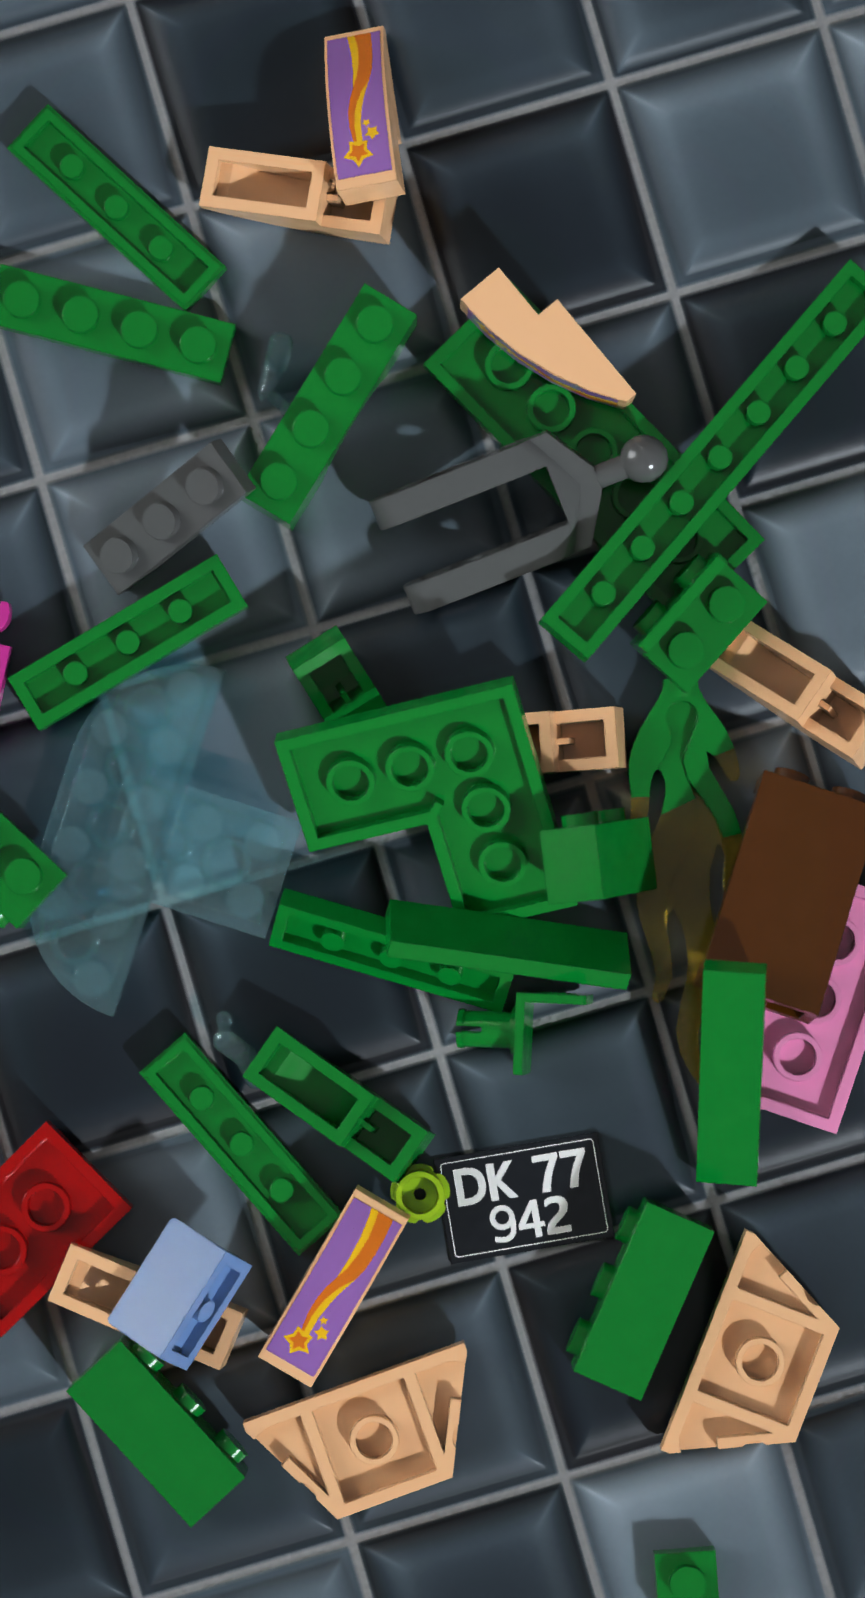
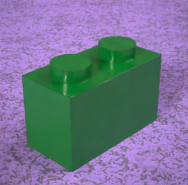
(597, 857)

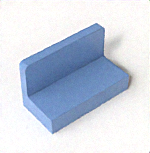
(178, 1294)

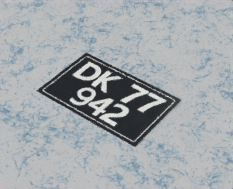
(525, 1198)

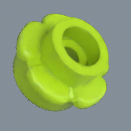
(436, 1190)

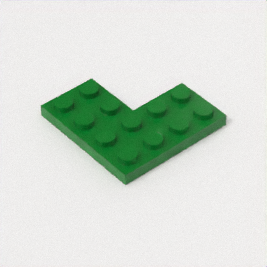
(437, 761)

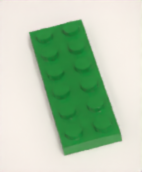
(518, 403)

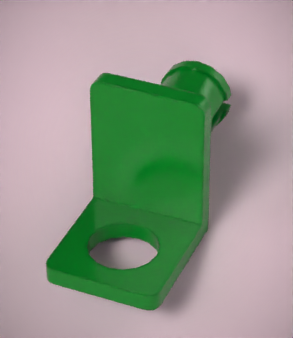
(511, 1029)

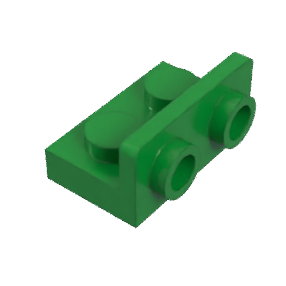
(696, 620)

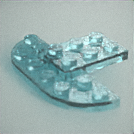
(144, 836)

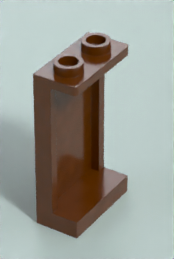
(792, 888)

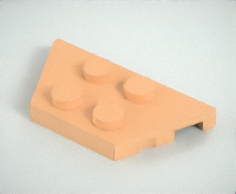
(754, 1359)
(371, 1433)

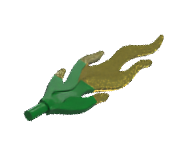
(690, 826)

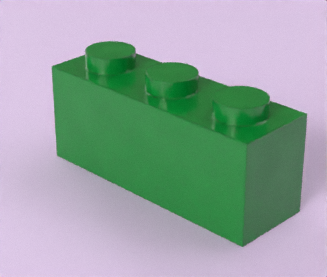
(639, 1297)
(160, 1429)

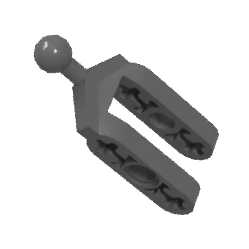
(576, 484)

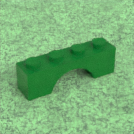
(328, 405)

